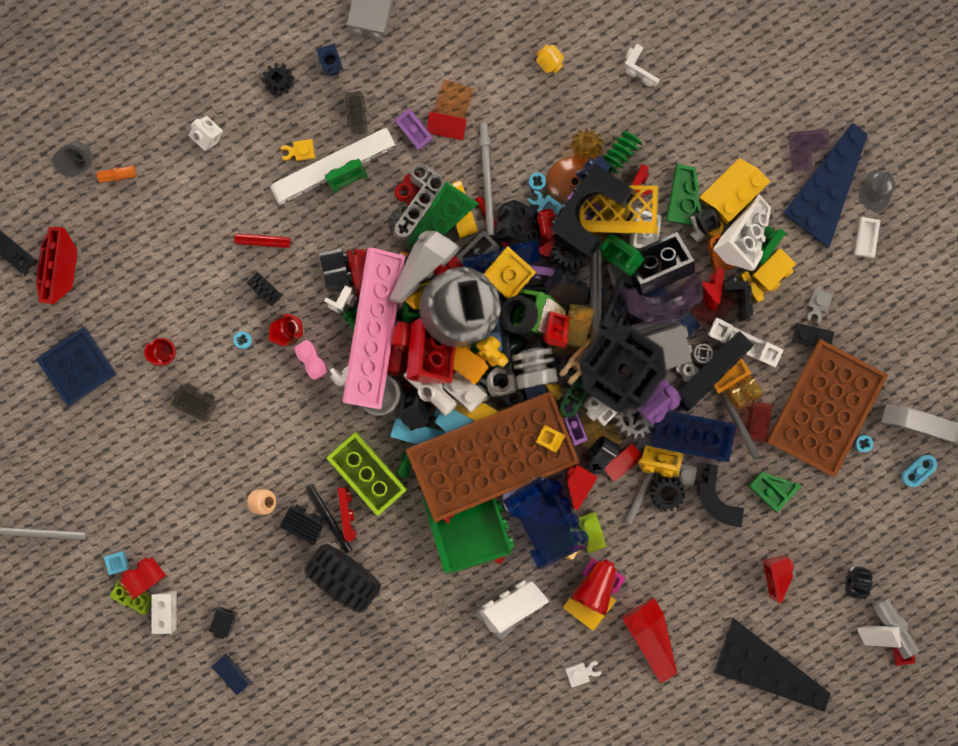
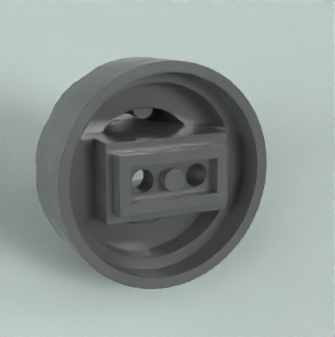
(459, 307)

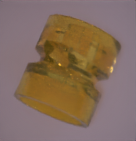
(749, 387)

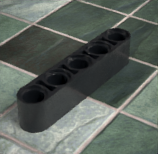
(714, 370)

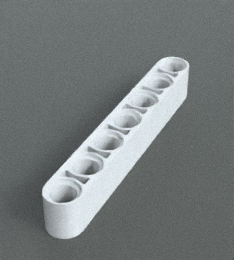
(313, 175)

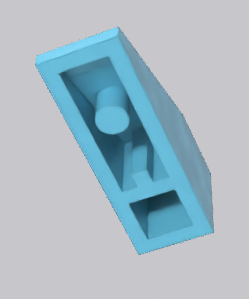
(415, 436)

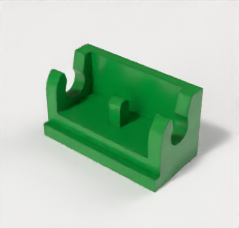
(621, 254)

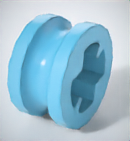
(531, 182)
(245, 345)
(863, 437)

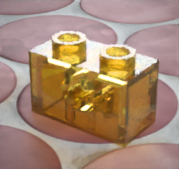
(578, 324)

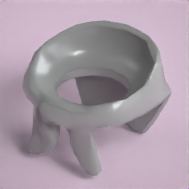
(509, 389)

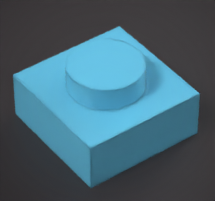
(116, 562)

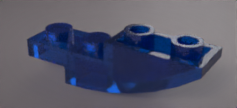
(527, 251)

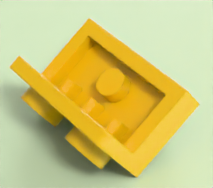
(661, 461)

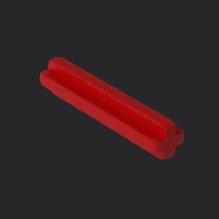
(260, 240)

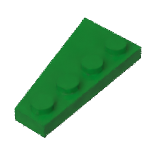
(444, 213)

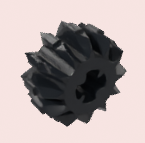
(285, 75)
(858, 582)

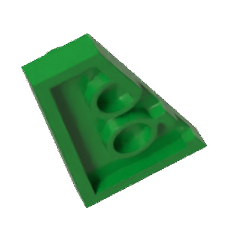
(683, 195)

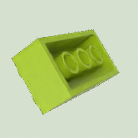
(367, 473)

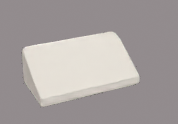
(880, 636)

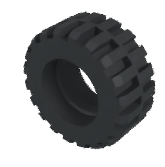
(342, 578)

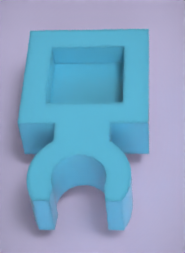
(546, 203)

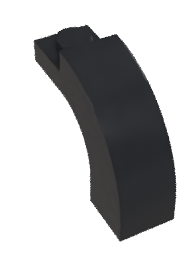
(712, 504)

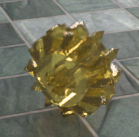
(587, 144)

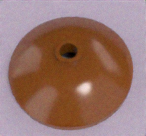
(560, 176)

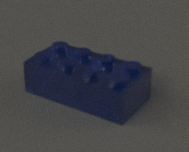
(694, 436)

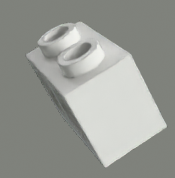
(164, 612)

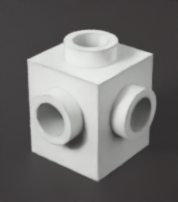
(205, 133)
(598, 411)

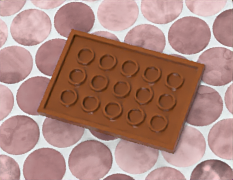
(827, 408)

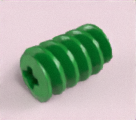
(621, 150)

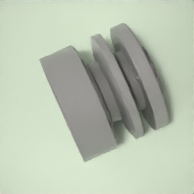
(534, 368)

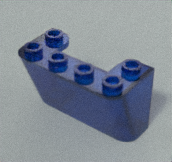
(547, 521)

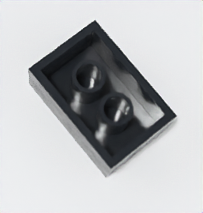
(663, 264)

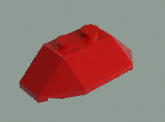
(55, 266)

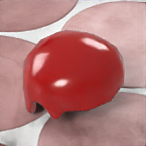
(155, 356)

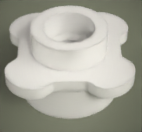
(687, 375)

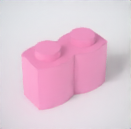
(308, 354)

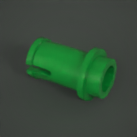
(404, 467)

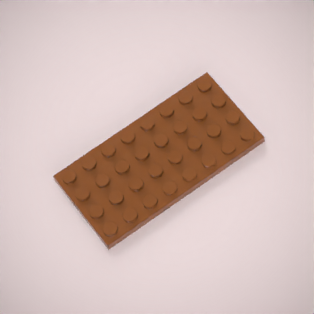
(490, 456)

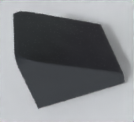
(707, 219)

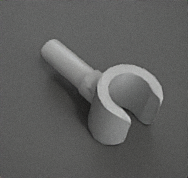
(697, 234)

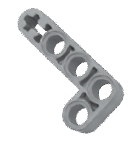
(416, 206)
(920, 422)

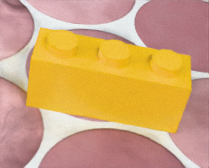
(734, 190)

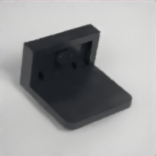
(517, 223)
(743, 291)

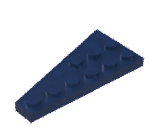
(824, 194)

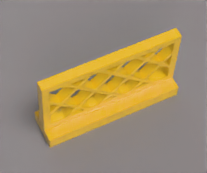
(622, 226)

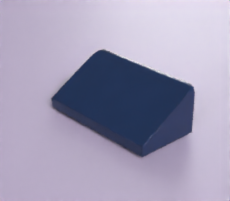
(231, 674)

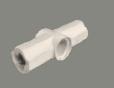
(435, 394)

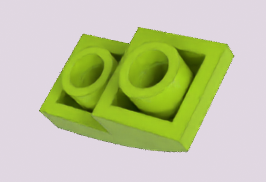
(140, 604)

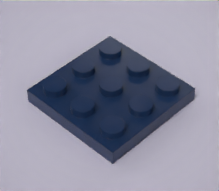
(76, 366)

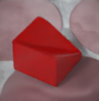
(545, 247)

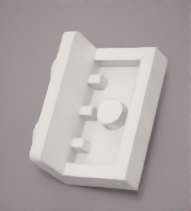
(345, 301)
(466, 393)

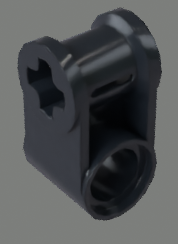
(603, 452)

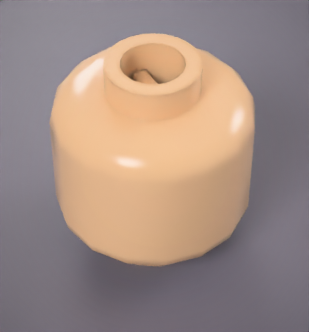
(261, 502)

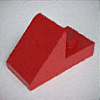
(641, 177)
(713, 289)
(556, 329)

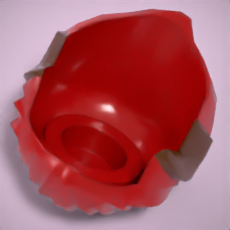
(285, 330)

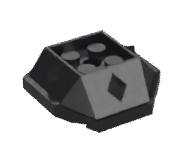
(611, 353)

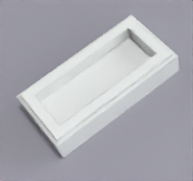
(867, 237)

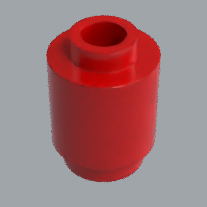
(545, 220)
(401, 336)

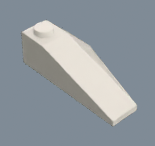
(744, 238)

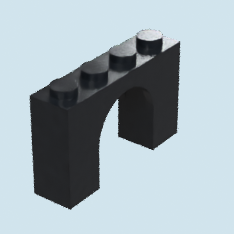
(595, 183)

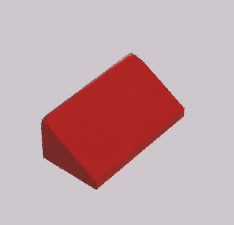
(446, 126)
(623, 462)

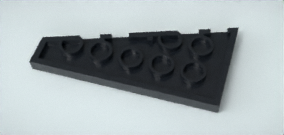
(759, 665)

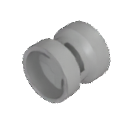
(699, 355)

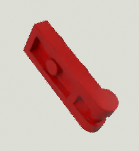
(347, 515)

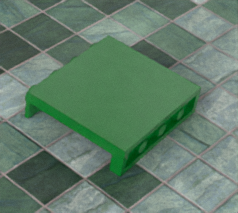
(471, 537)

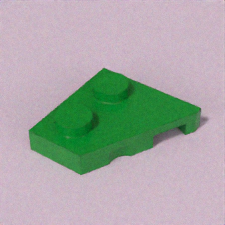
(773, 490)

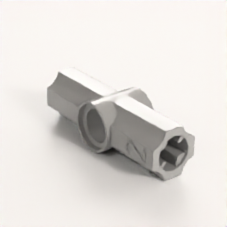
(891, 619)

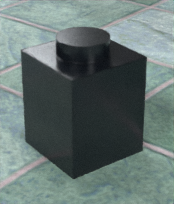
(223, 623)

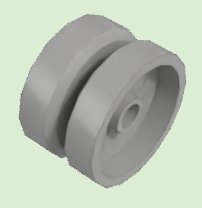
(391, 398)

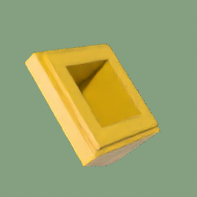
(550, 438)

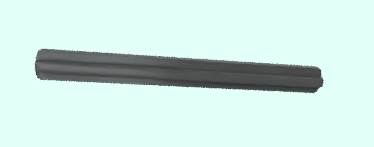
(595, 292)

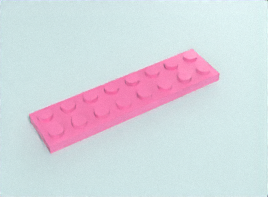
(373, 330)

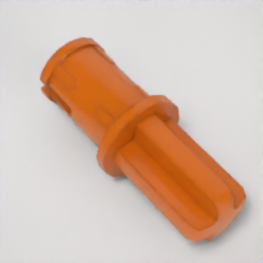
(116, 174)

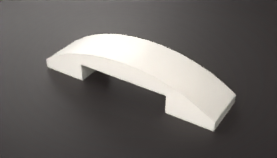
(760, 351)

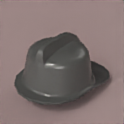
(73, 159)
(877, 190)

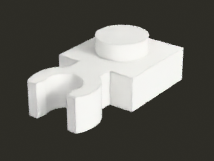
(579, 674)

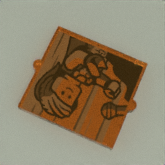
(453, 99)

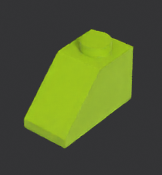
(590, 524)

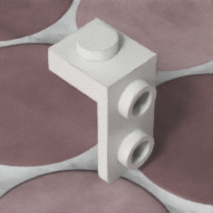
(633, 70)

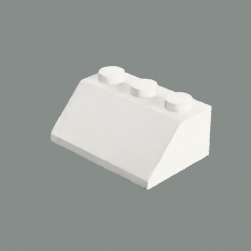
(512, 606)

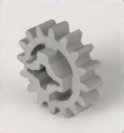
(627, 425)

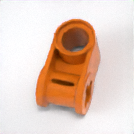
(714, 257)

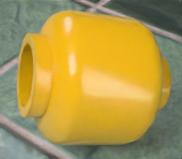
(550, 58)

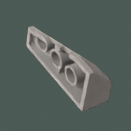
(425, 256)

